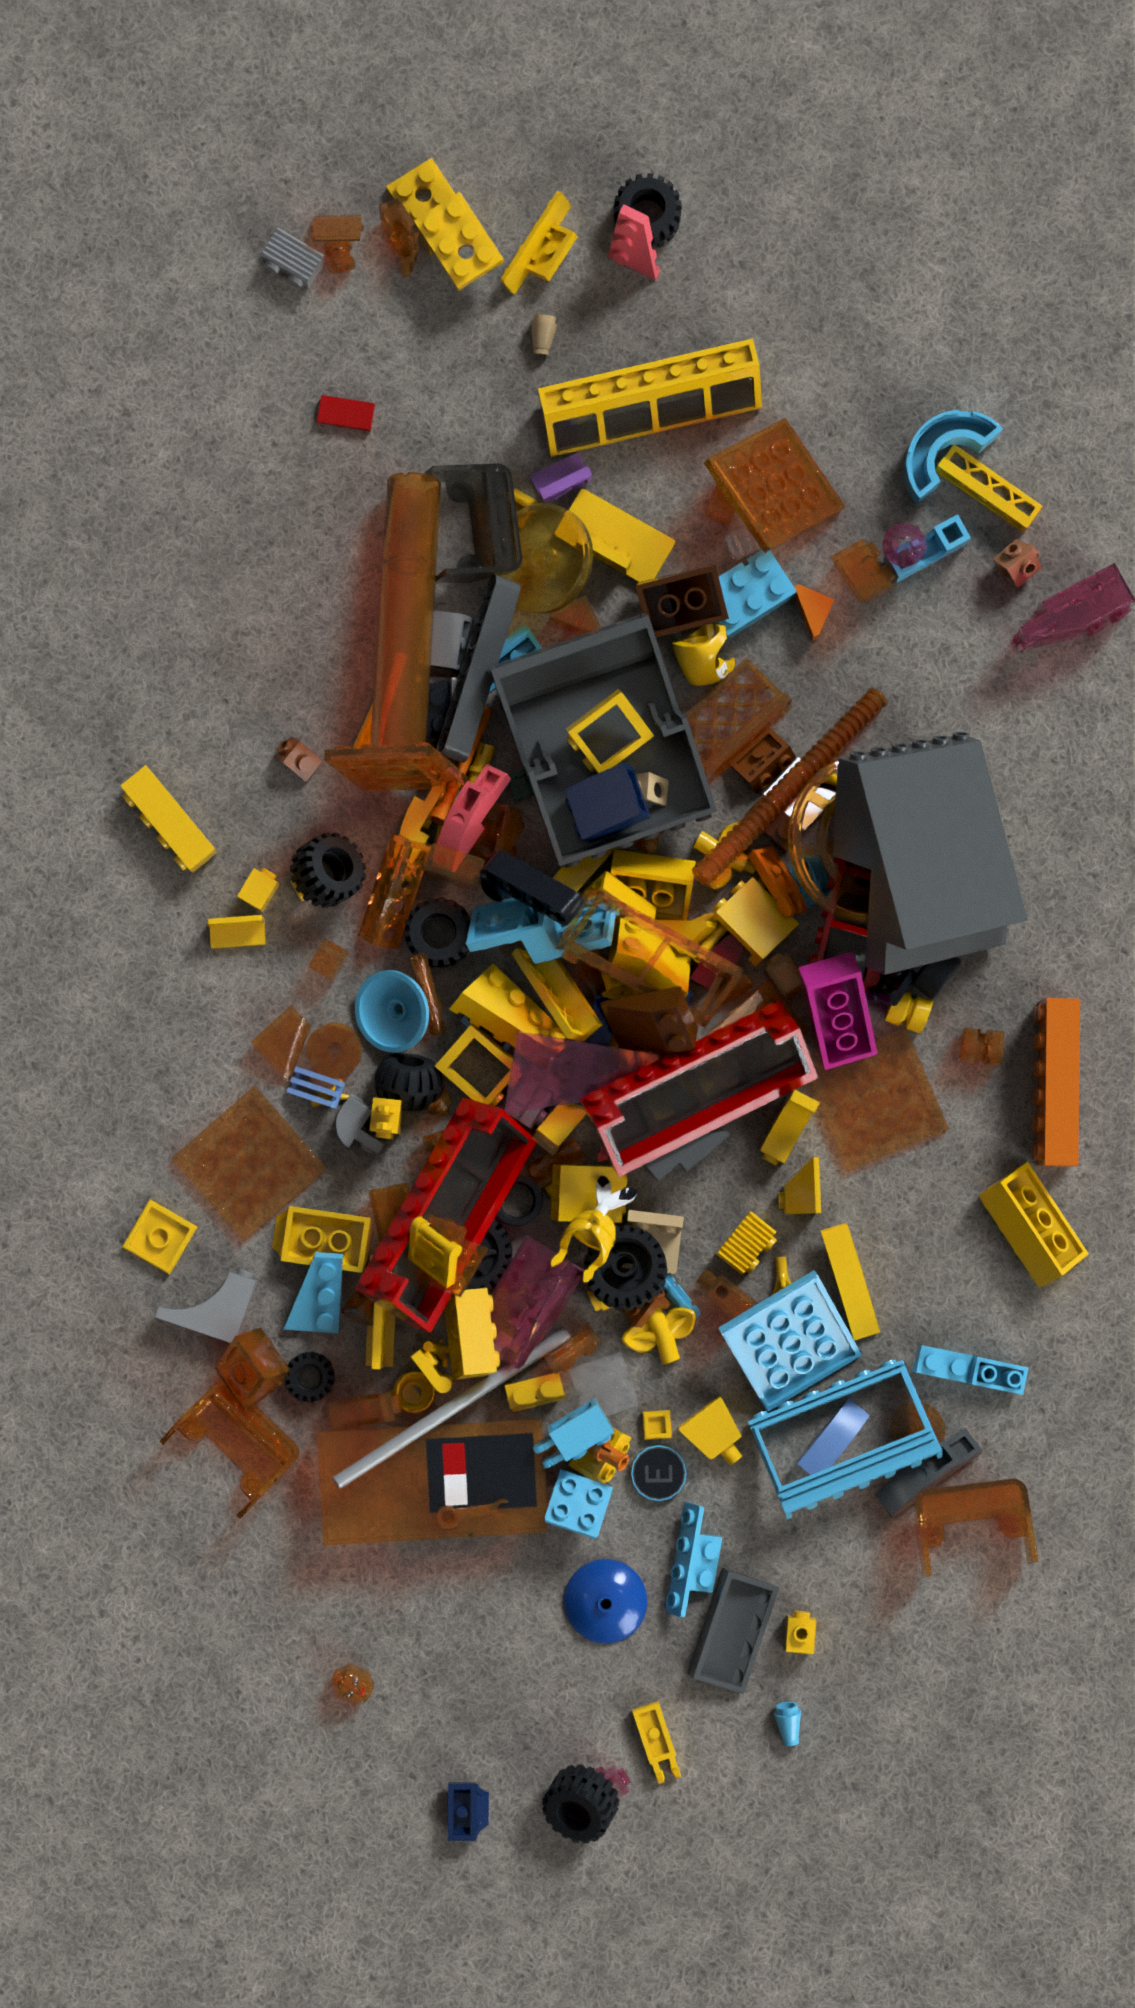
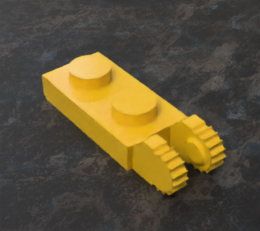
(656, 1738)

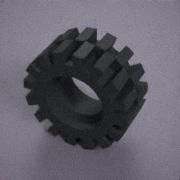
(326, 1377)

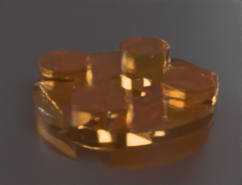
(325, 1037)

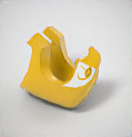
(698, 654)

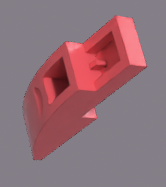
(469, 809)

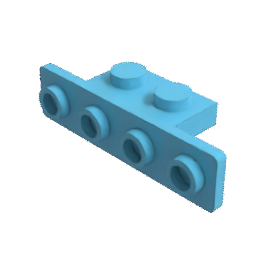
(694, 1560)

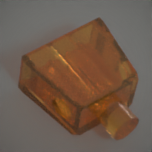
(734, 1303)

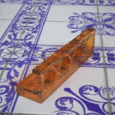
(388, 891)

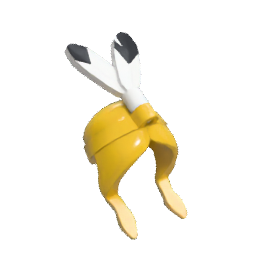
(594, 1226)

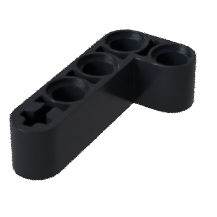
(512, 877)

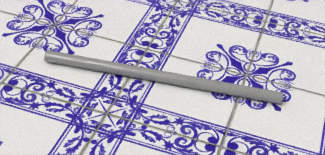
(446, 1411)

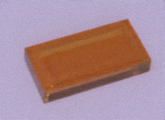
(544, 1142)

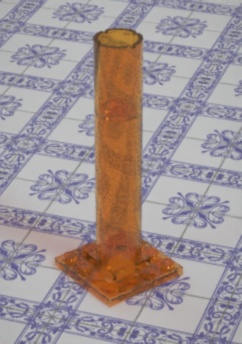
(398, 746)

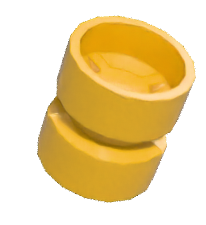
(911, 1012)

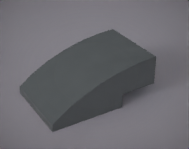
(685, 1155)

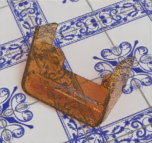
(244, 1436)
(969, 1502)

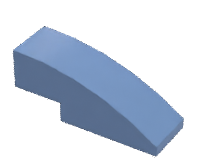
(833, 1438)

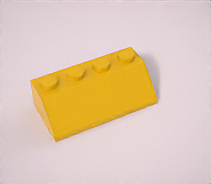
(1033, 1225)

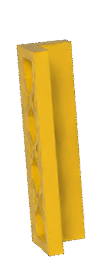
(984, 493)
(560, 996)

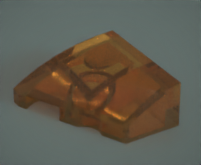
(401, 234)
(283, 1041)

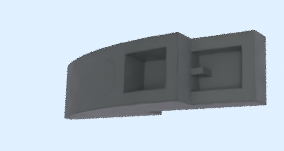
(910, 1482)

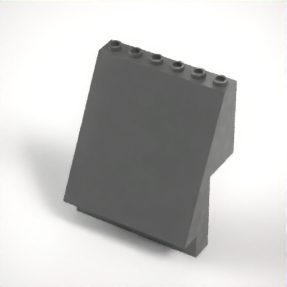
(563, 682)
(933, 847)

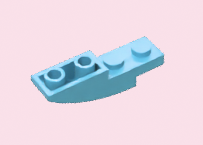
(970, 1369)

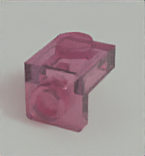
(616, 1775)

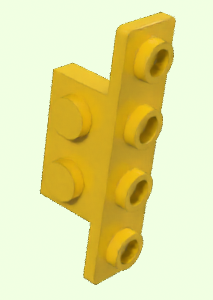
(543, 247)

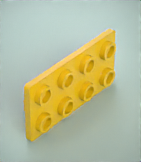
(621, 538)

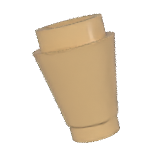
(543, 332)

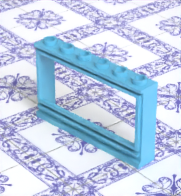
(857, 1470)

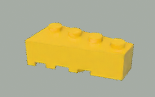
(503, 1008)

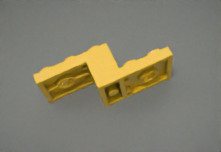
(446, 224)

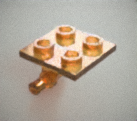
(467, 1261)

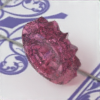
(906, 557)

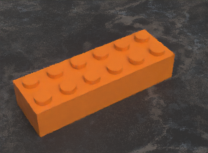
(1057, 1082)

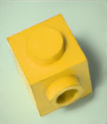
(800, 1633)

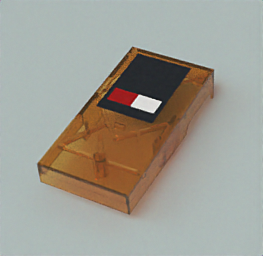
(445, 1466)

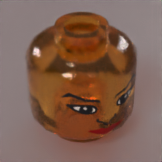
(352, 1684)

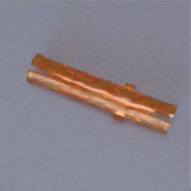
(425, 981)

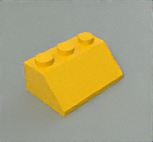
(658, 879)
(471, 1335)

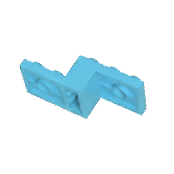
(514, 921)

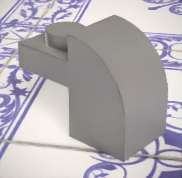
(351, 1125)

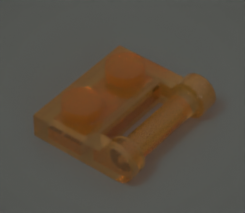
(580, 1344)

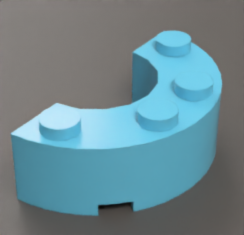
(939, 432)

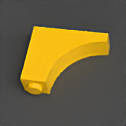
(787, 1127)

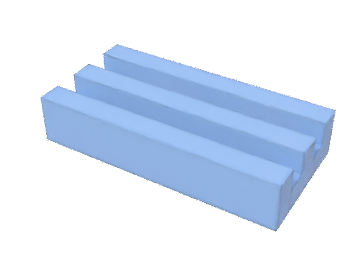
(297, 1081)

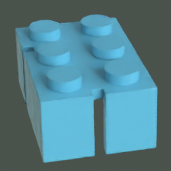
(754, 591)

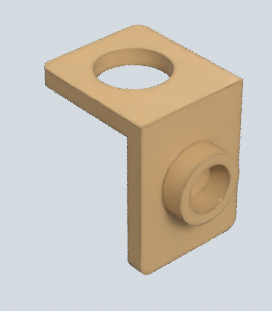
(647, 783)

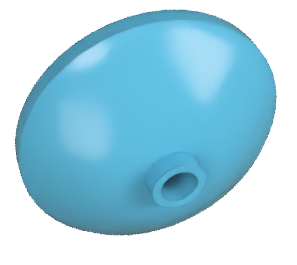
(379, 1011)

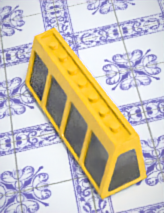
(651, 397)

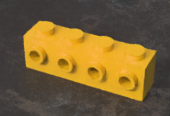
(169, 819)

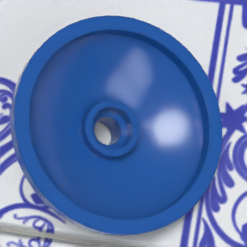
(601, 1581)

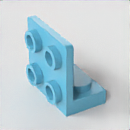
(578, 1504)

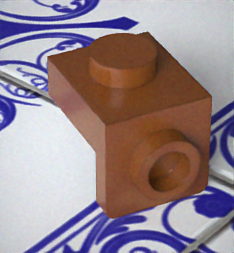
(298, 758)
(640, 1316)

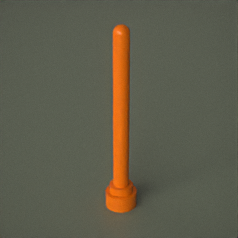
(442, 809)

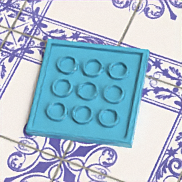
(790, 1341)

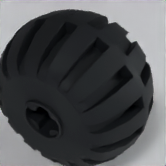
(408, 1079)

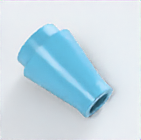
(788, 1722)

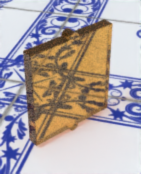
(337, 228)

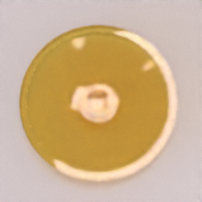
(554, 558)

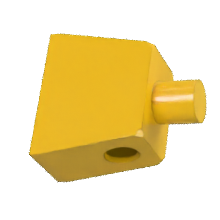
(713, 1431)

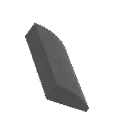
(733, 1631)

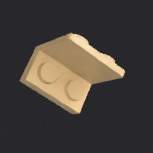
(664, 1229)

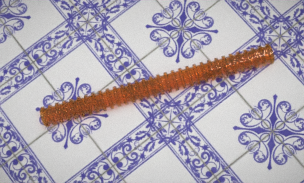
(789, 787)

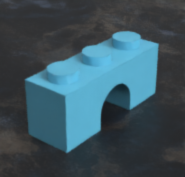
(940, 542)

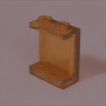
(454, 867)

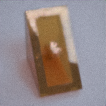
(576, 616)

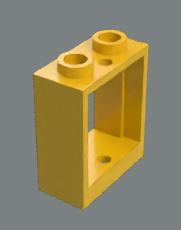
(616, 698)
(459, 1047)

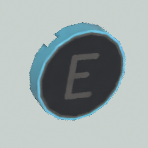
(658, 1472)

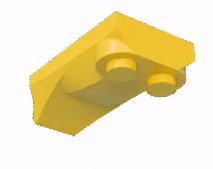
(305, 1231)

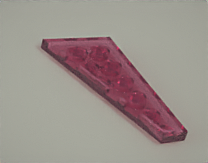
(564, 1070)

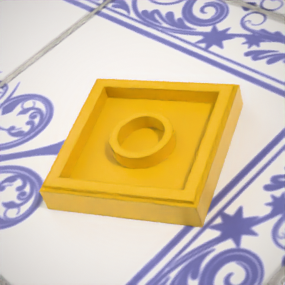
(159, 1236)

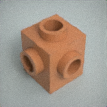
(1017, 562)

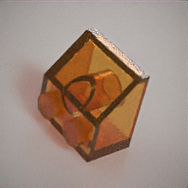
(864, 571)
(251, 1368)

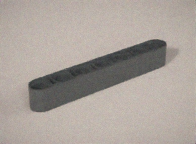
(475, 676)

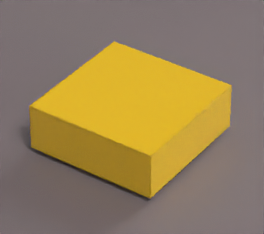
(657, 1424)

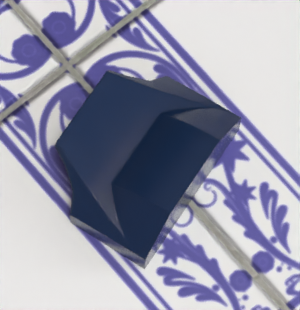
(466, 1811)

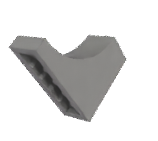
(221, 1314)

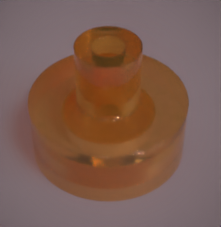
(441, 1105)

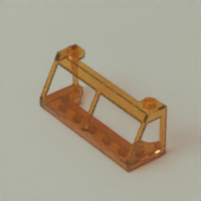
(597, 898)

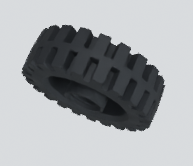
(495, 1260)
(638, 1284)

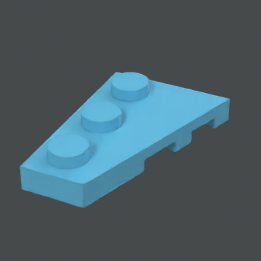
(319, 1297)

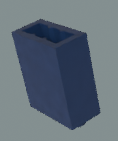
(606, 803)

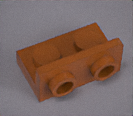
(763, 760)

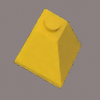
(802, 1191)

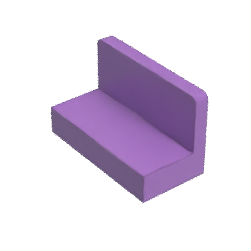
(561, 478)

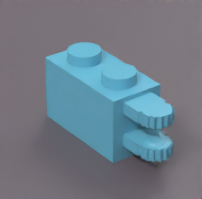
(576, 1433)

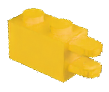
(386, 1118)

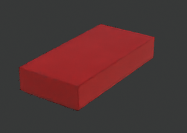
(346, 413)

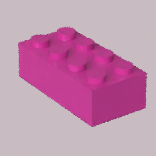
(838, 1010)

